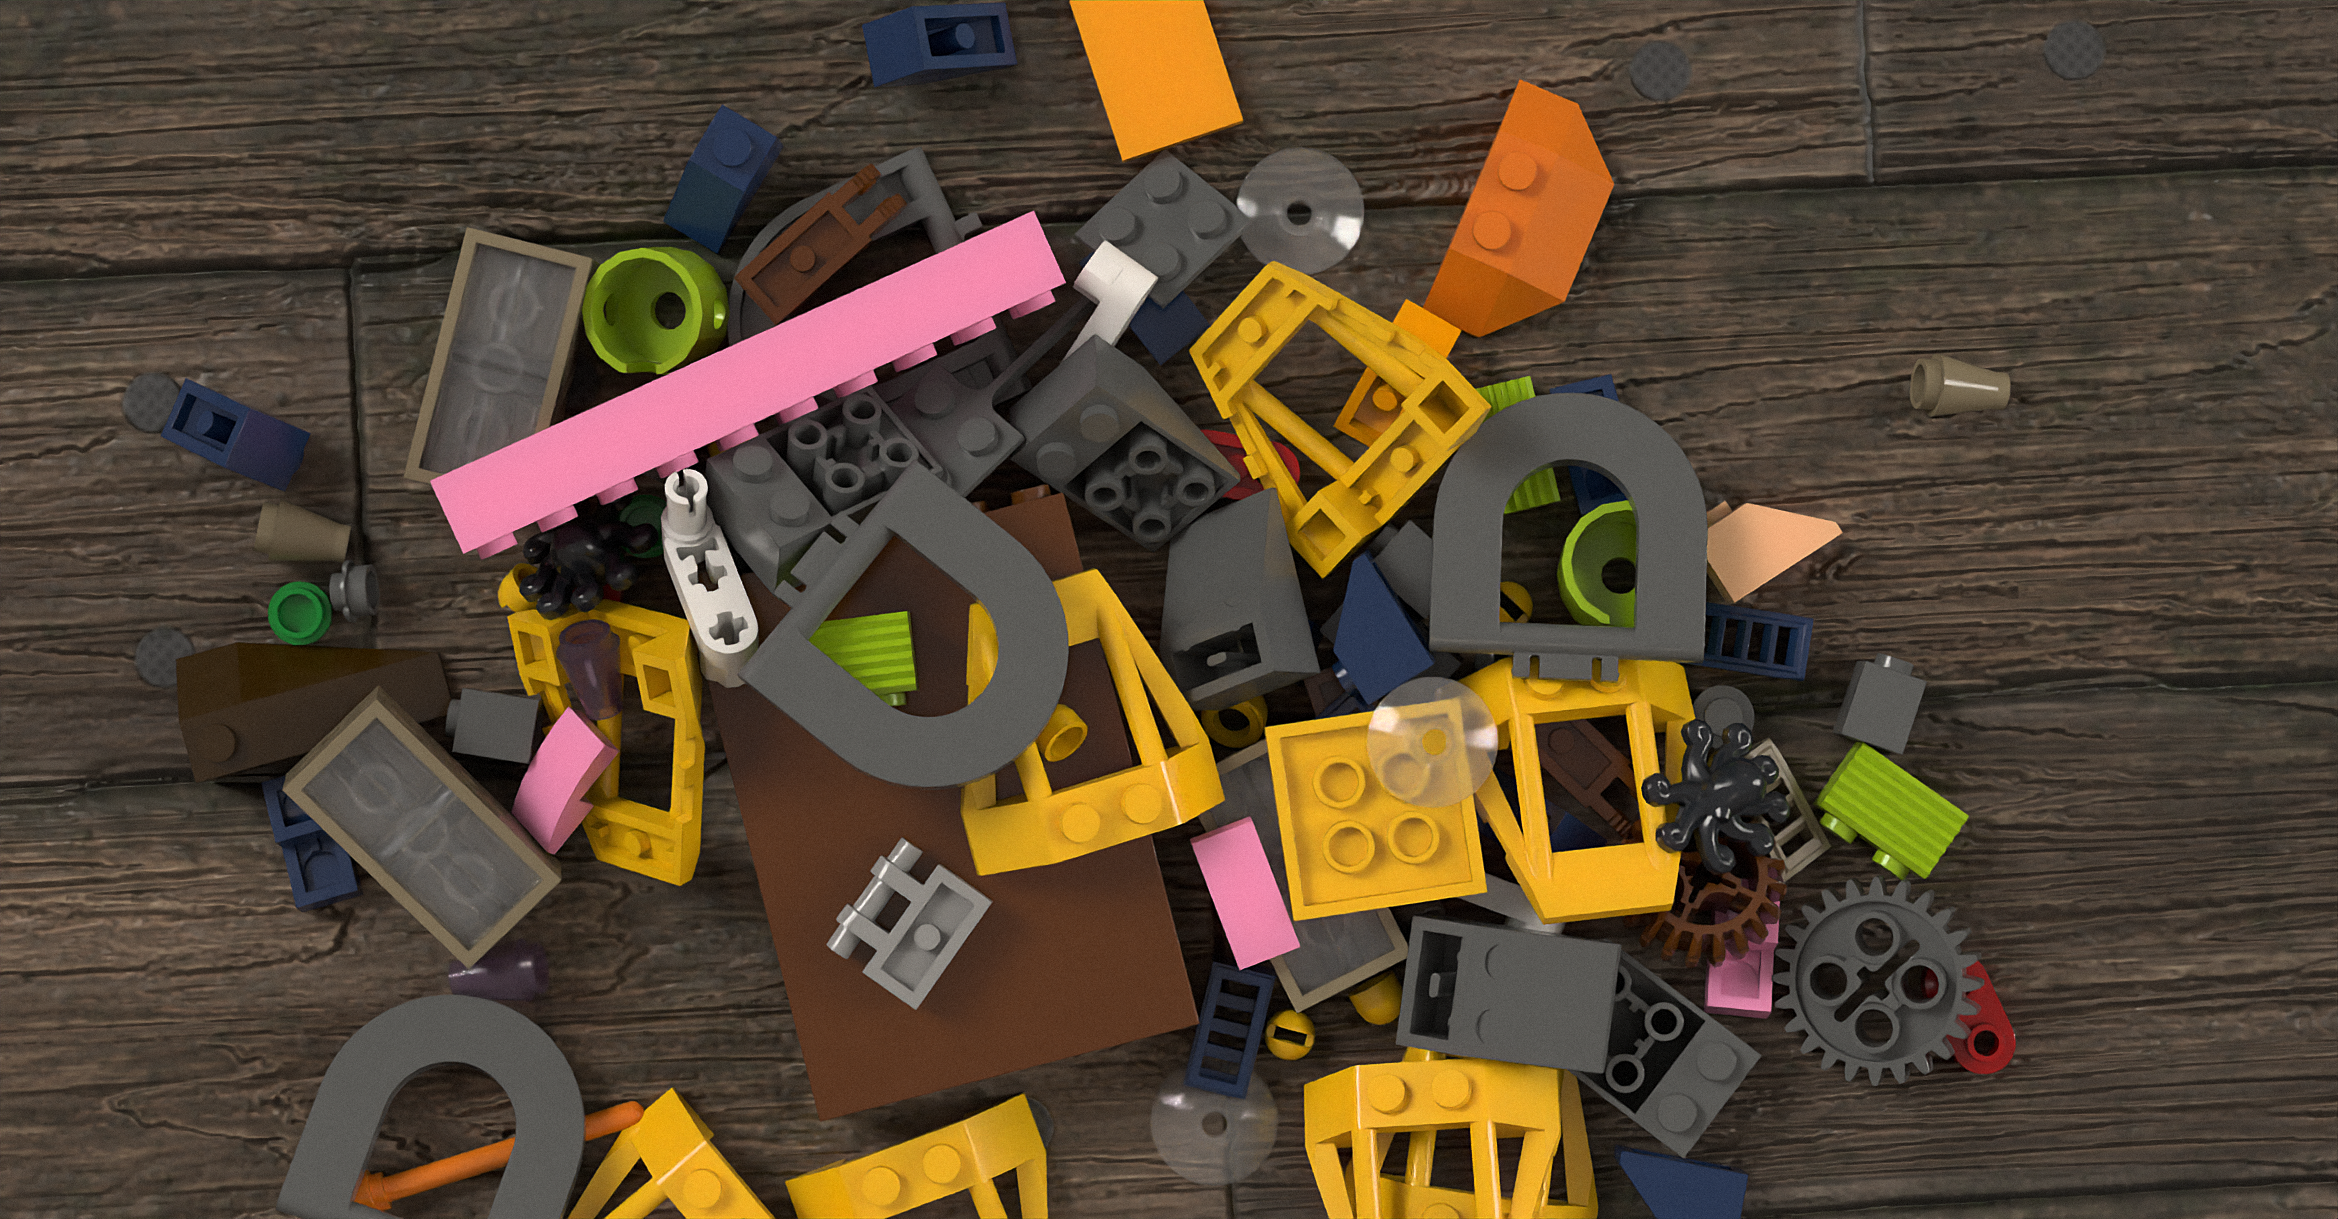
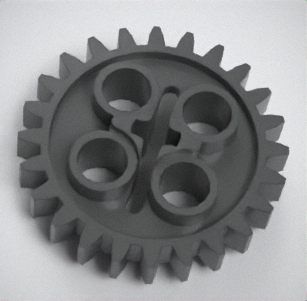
(1917, 1021)

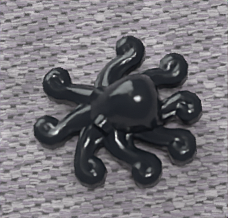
(583, 558)
(1717, 795)

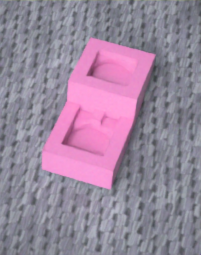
(560, 774)
(1245, 893)
(1742, 984)

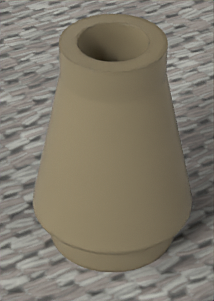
(1954, 387)
(298, 534)

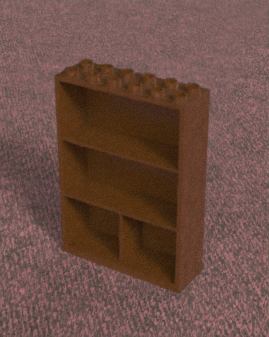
(1063, 953)

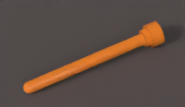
(380, 1191)

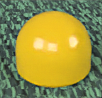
(1253, 709)

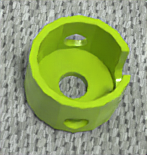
(631, 334)
(1594, 541)

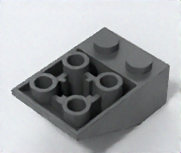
(1119, 445)
(793, 480)
(1235, 607)
(1508, 993)
(1667, 1059)

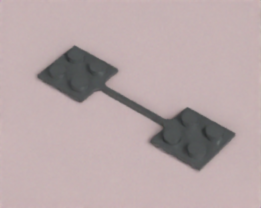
(1160, 220)

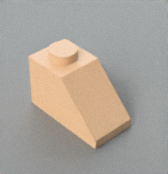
(1757, 544)

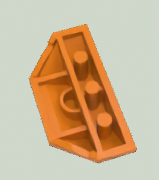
(1524, 217)

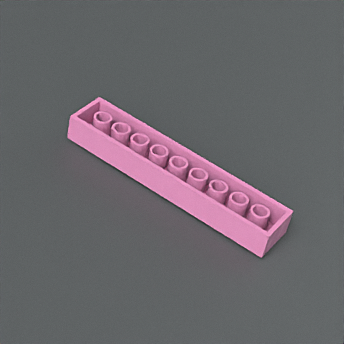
(747, 382)

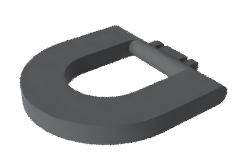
(911, 177)
(1669, 537)
(855, 721)
(429, 1036)

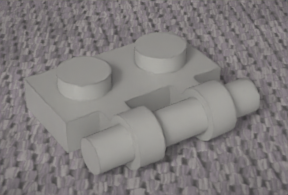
(926, 934)

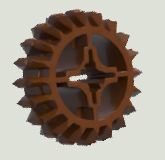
(1720, 894)

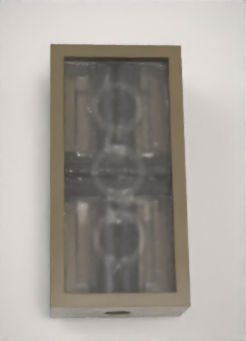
(500, 352)
(423, 827)
(1333, 948)

